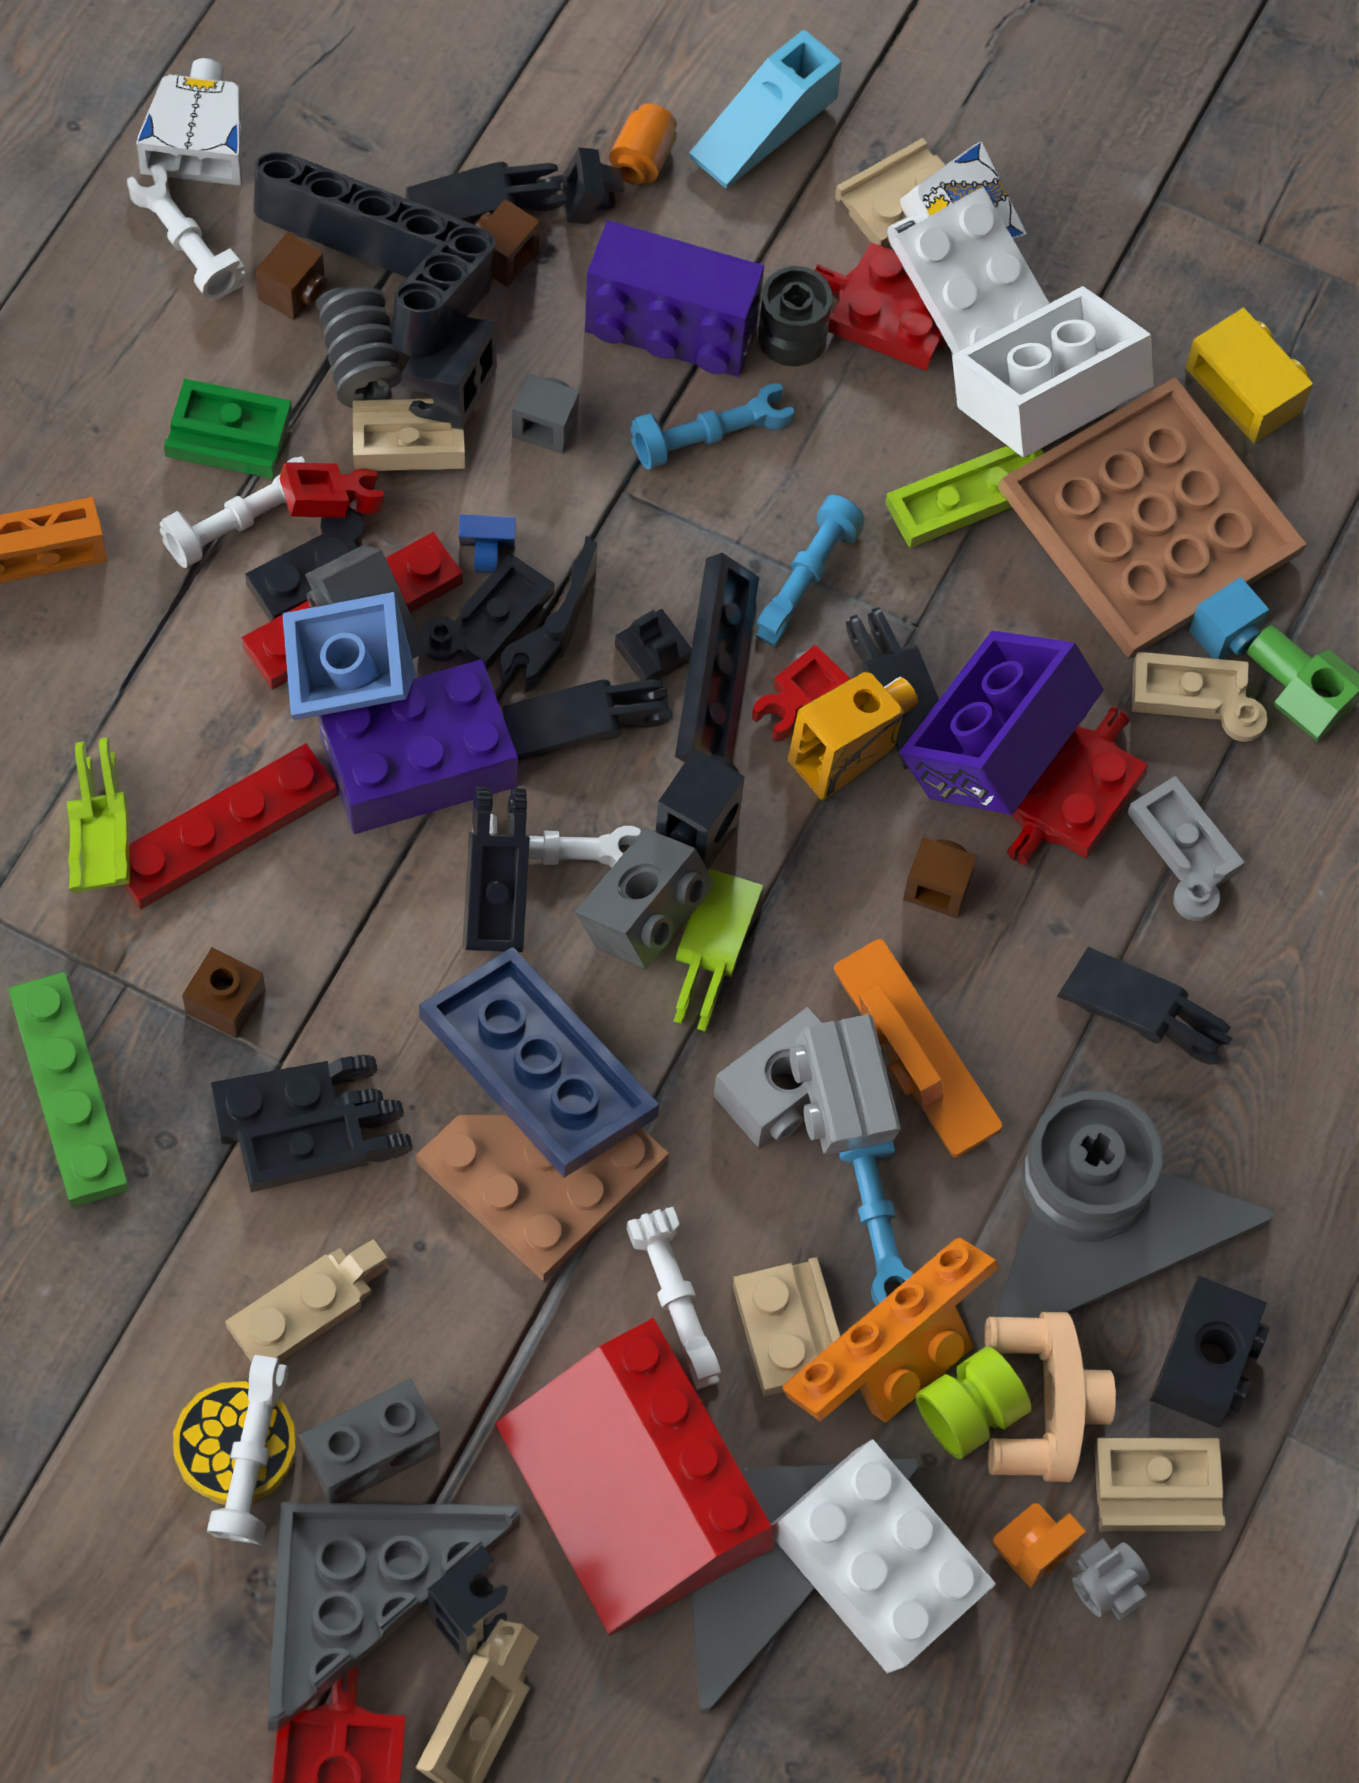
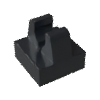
(589, 185)
(653, 646)

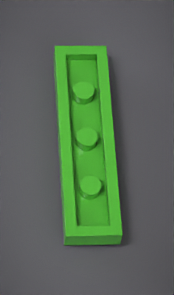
(68, 1089)

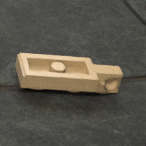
(307, 1303)
(481, 1708)

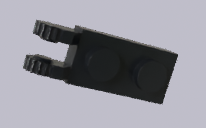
(496, 876)
(289, 1093)
(319, 1143)

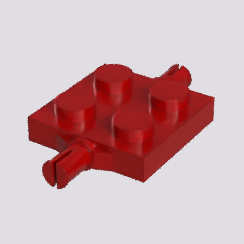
(883, 309)
(1079, 791)
(340, 1742)

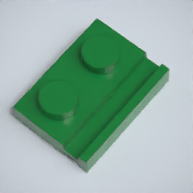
(228, 428)

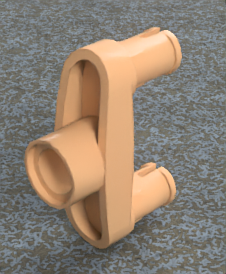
(1070, 1396)

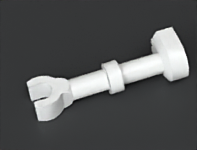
(215, 274)
(186, 541)
(554, 848)
(654, 1235)
(234, 1521)

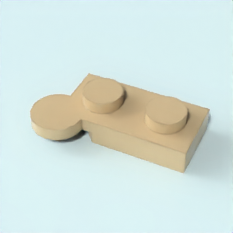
(1198, 690)

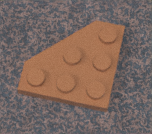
(522, 1196)

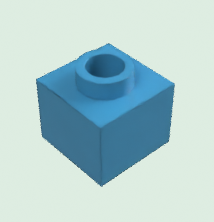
(1229, 620)

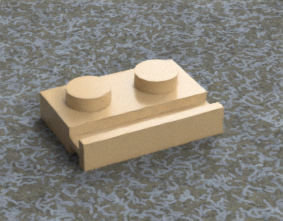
(876, 192)
(396, 439)
(785, 1319)
(1159, 1484)

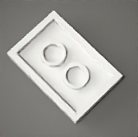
(968, 270)

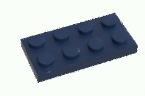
(539, 1061)

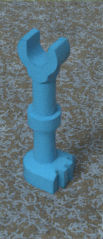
(654, 444)
(837, 521)
(877, 1214)

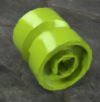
(979, 1398)

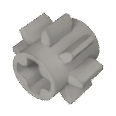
(1111, 1579)

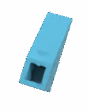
(770, 108)

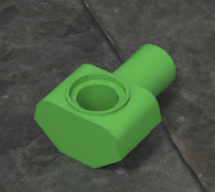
(1300, 676)

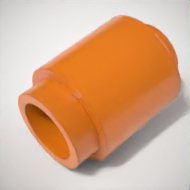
(644, 144)

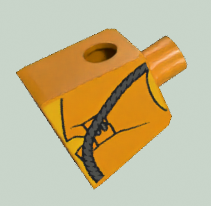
(848, 731)

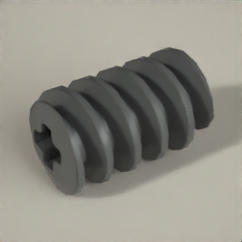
(359, 343)

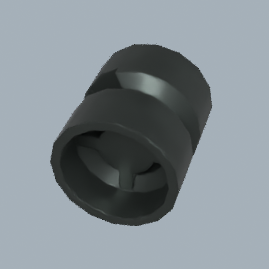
(794, 316)

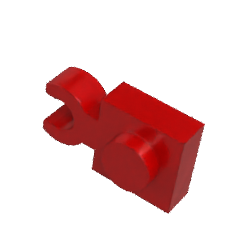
(323, 491)
(797, 686)

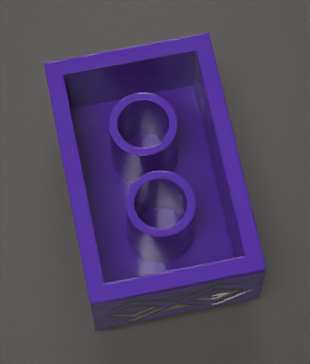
(673, 298)
(1002, 721)
(420, 750)

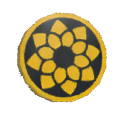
(207, 1435)

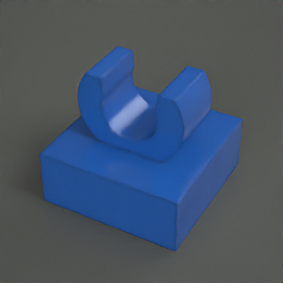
(486, 535)

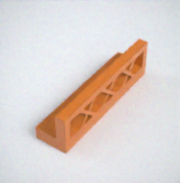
(53, 546)

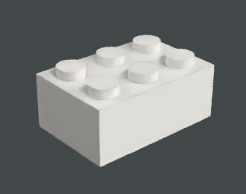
(1053, 371)
(881, 1557)

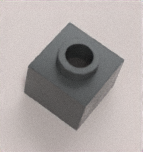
(545, 413)

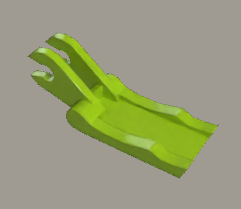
(98, 826)
(716, 938)

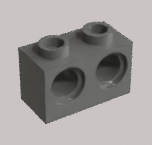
(370, 1442)

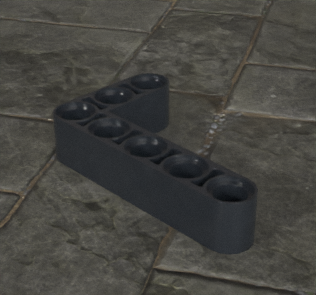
(440, 255)

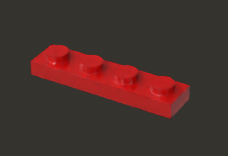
(421, 572)
(227, 824)

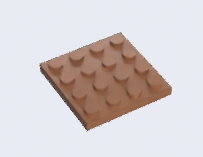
(1150, 516)

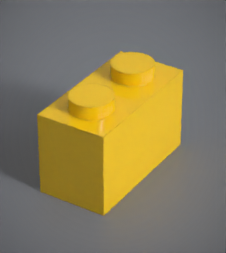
(1249, 375)

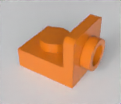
(1037, 1544)

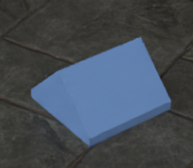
(347, 656)

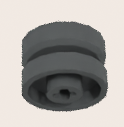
(1091, 1166)

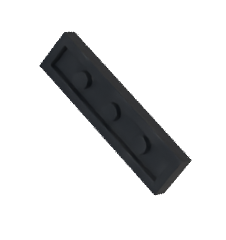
(718, 659)

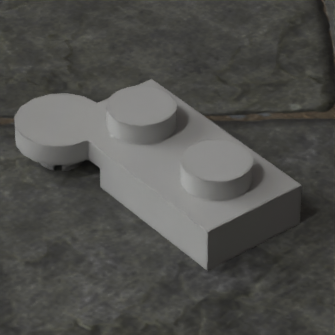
(1188, 846)

